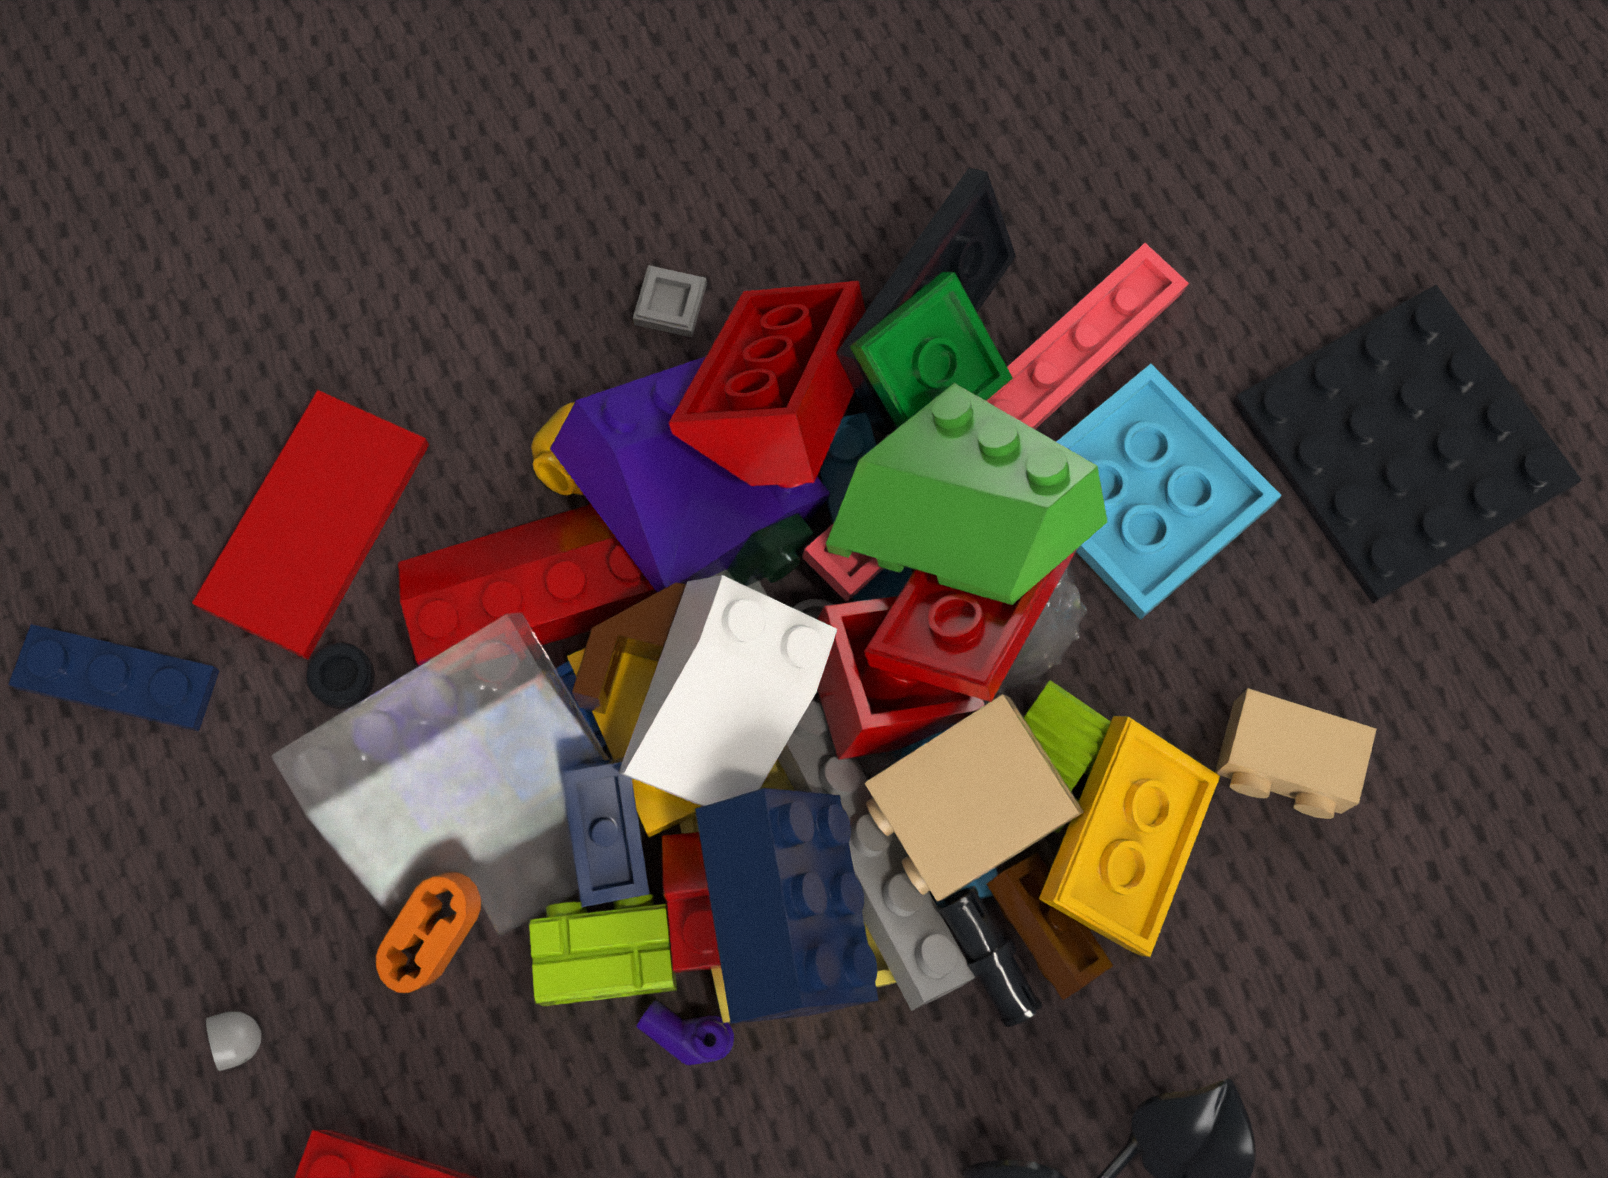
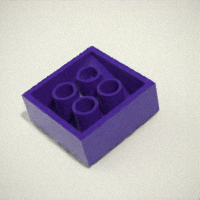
(659, 495)

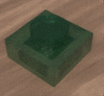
(771, 552)

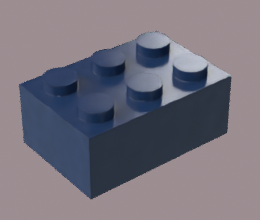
(786, 905)

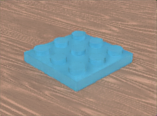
(1167, 490)

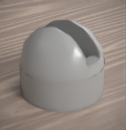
(232, 1038)

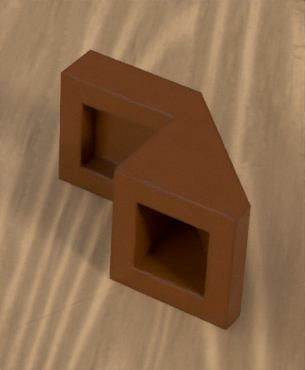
(634, 631)

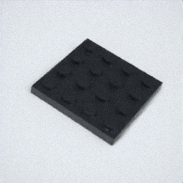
(1405, 443)

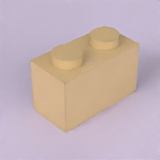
(1295, 754)

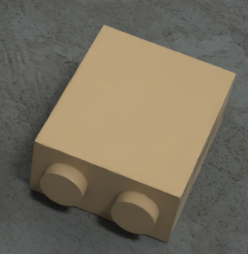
(970, 799)

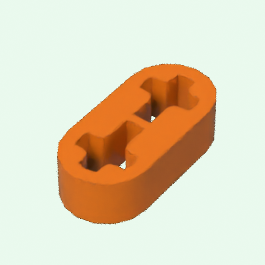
(417, 924)

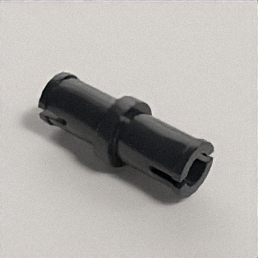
(990, 956)

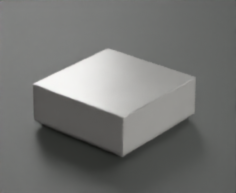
(669, 301)

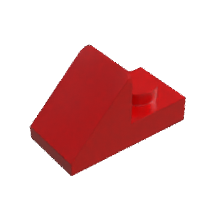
(688, 904)

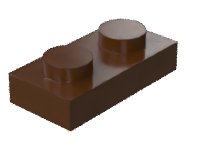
(1061, 945)

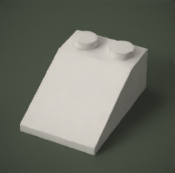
(726, 692)

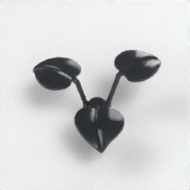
(1175, 1133)

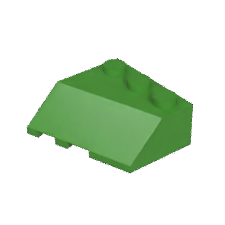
(969, 499)

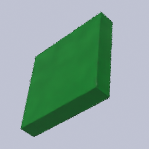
(928, 348)

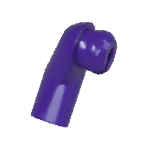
(690, 1039)

